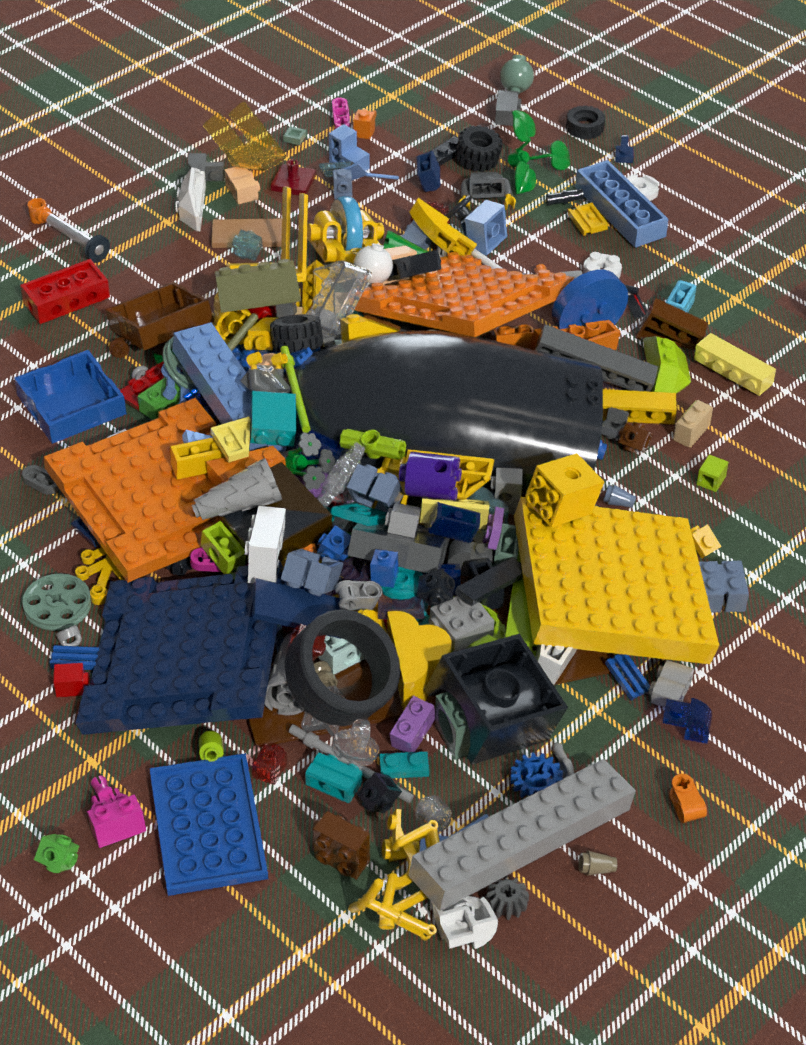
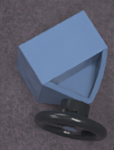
(483, 225)

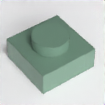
(294, 135)

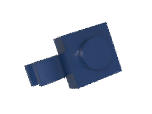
(624, 153)

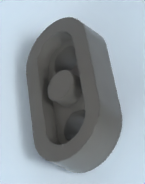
(39, 479)

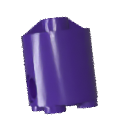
(431, 475)

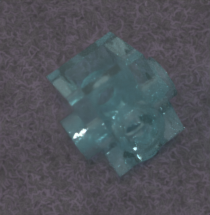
(247, 245)

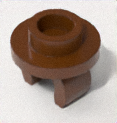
(119, 347)

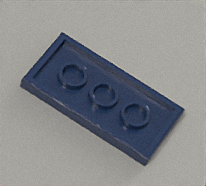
(289, 605)

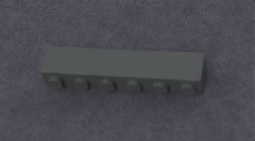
(615, 366)

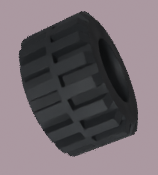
(478, 148)
(296, 332)

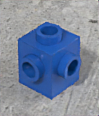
(334, 545)

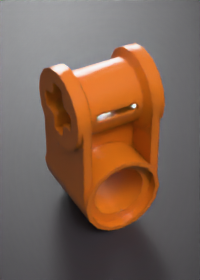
(686, 799)

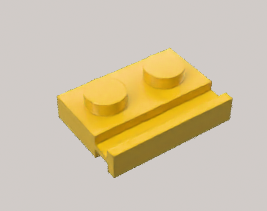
(588, 219)

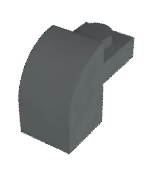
(213, 170)
(464, 553)

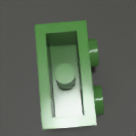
(153, 401)

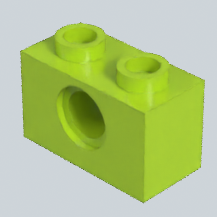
(223, 548)

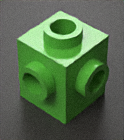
(57, 853)

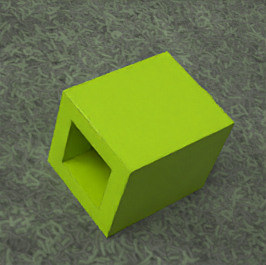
(712, 473)

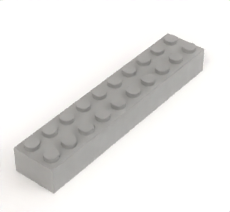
(520, 834)

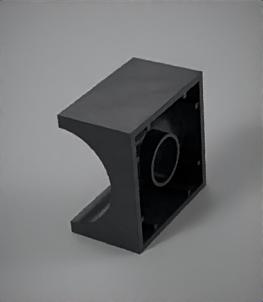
(502, 696)

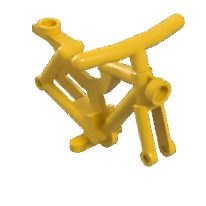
(394, 914)

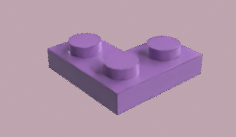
(494, 528)

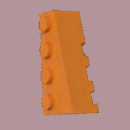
(599, 332)

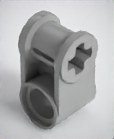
(359, 595)

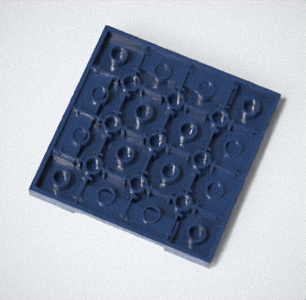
(179, 655)

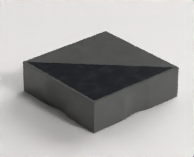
(420, 553)

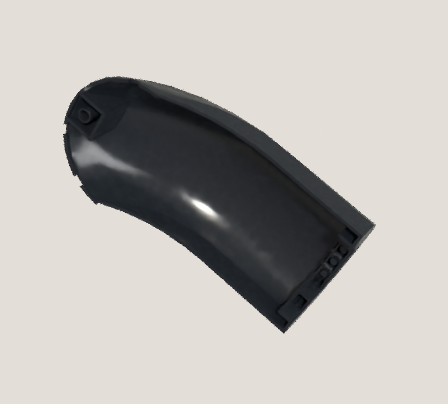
(455, 398)

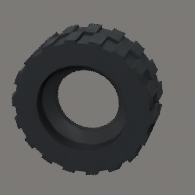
(582, 130)

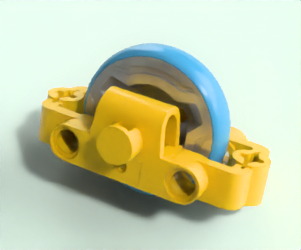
(343, 231)

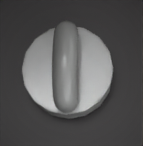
(68, 633)

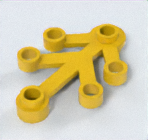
(99, 591)

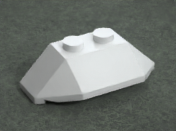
(191, 198)

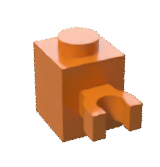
(364, 123)

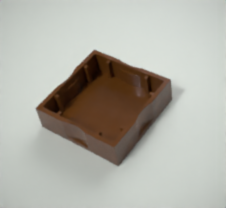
(158, 315)

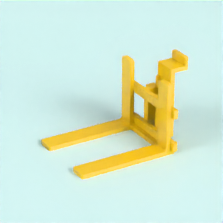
(302, 233)

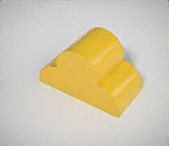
(418, 651)

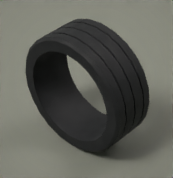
(371, 642)

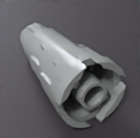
(241, 492)
(278, 692)

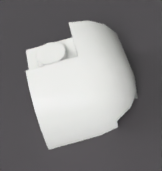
(466, 922)

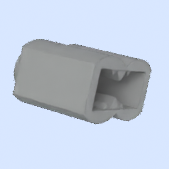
(672, 683)

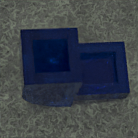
(693, 716)

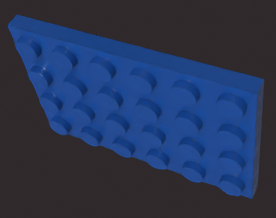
(208, 824)

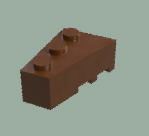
(673, 324)

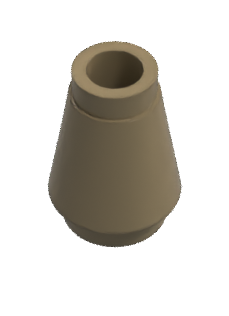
(596, 863)

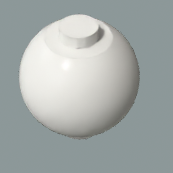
(377, 261)

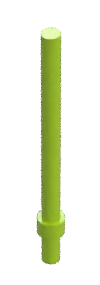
(289, 366)

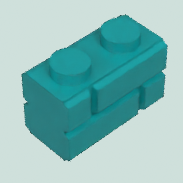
(334, 777)

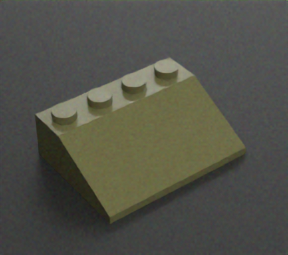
(257, 285)

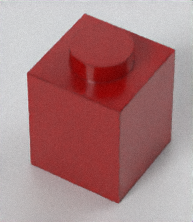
(70, 679)

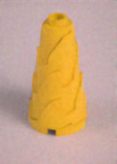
(229, 322)

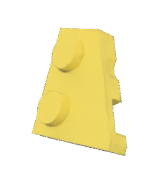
(233, 438)

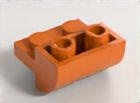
(517, 336)

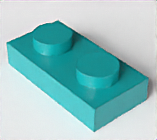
(405, 764)

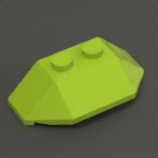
(672, 364)

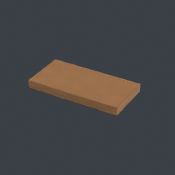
(225, 230)

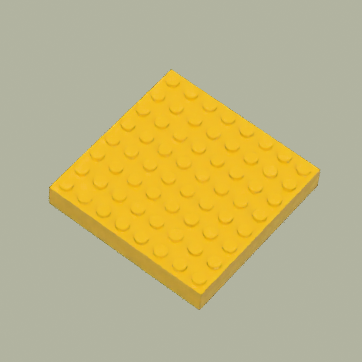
(616, 584)

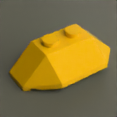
(474, 474)

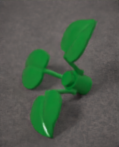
(524, 176)

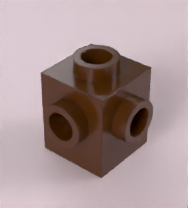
(641, 440)

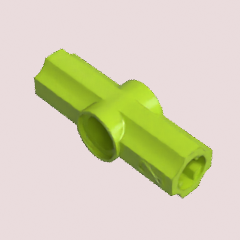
(374, 444)

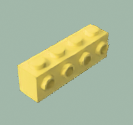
(735, 364)

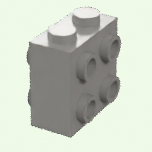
(462, 622)

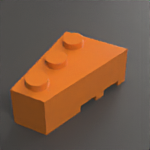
(220, 469)

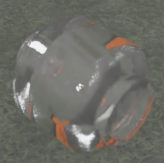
(435, 809)

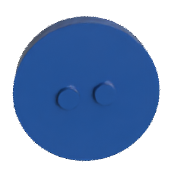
(590, 298)

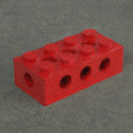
(65, 291)

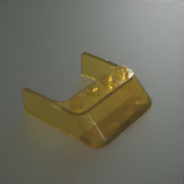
(260, 151)

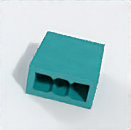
(273, 418)

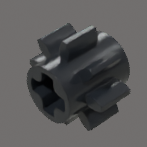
(180, 567)

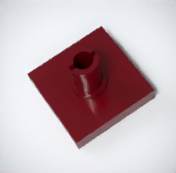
(294, 177)

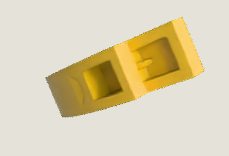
(436, 228)

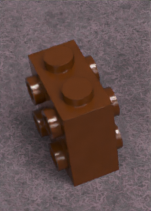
(341, 845)

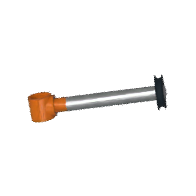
(95, 247)

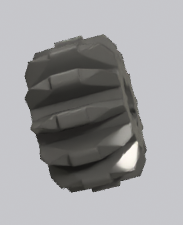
(507, 897)

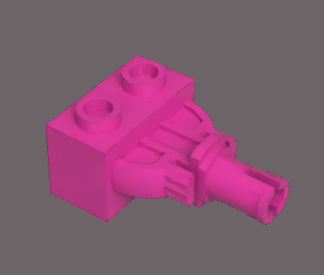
(112, 815)

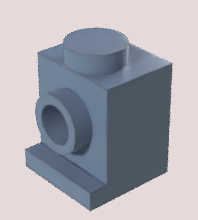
(342, 183)

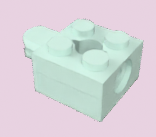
(340, 654)

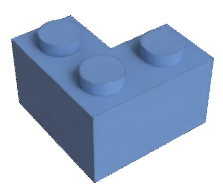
(344, 147)

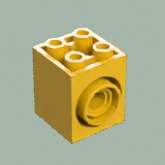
(564, 490)

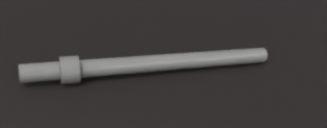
(313, 741)

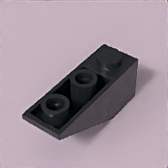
(415, 265)

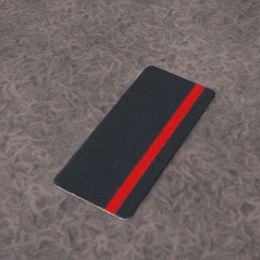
(636, 306)

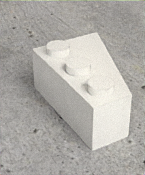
(265, 543)
(554, 659)

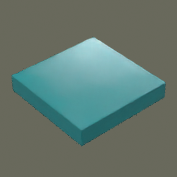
(360, 514)

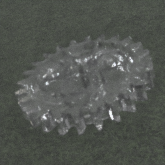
(340, 474)

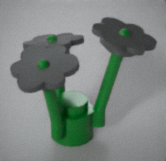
(296, 462)

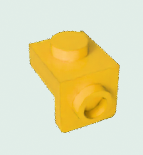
(704, 540)

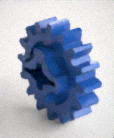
(535, 773)

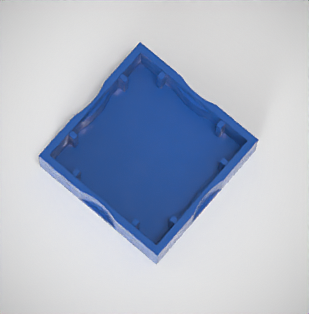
(70, 396)

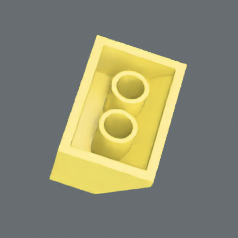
(475, 505)

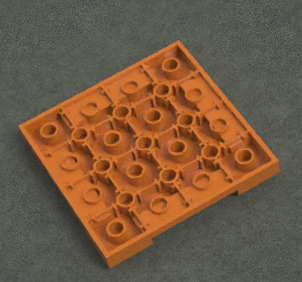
(463, 296)
(131, 492)

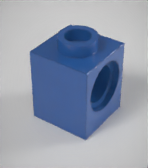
(384, 568)

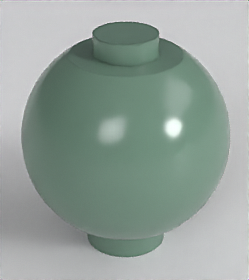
(517, 74)

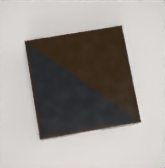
(304, 517)

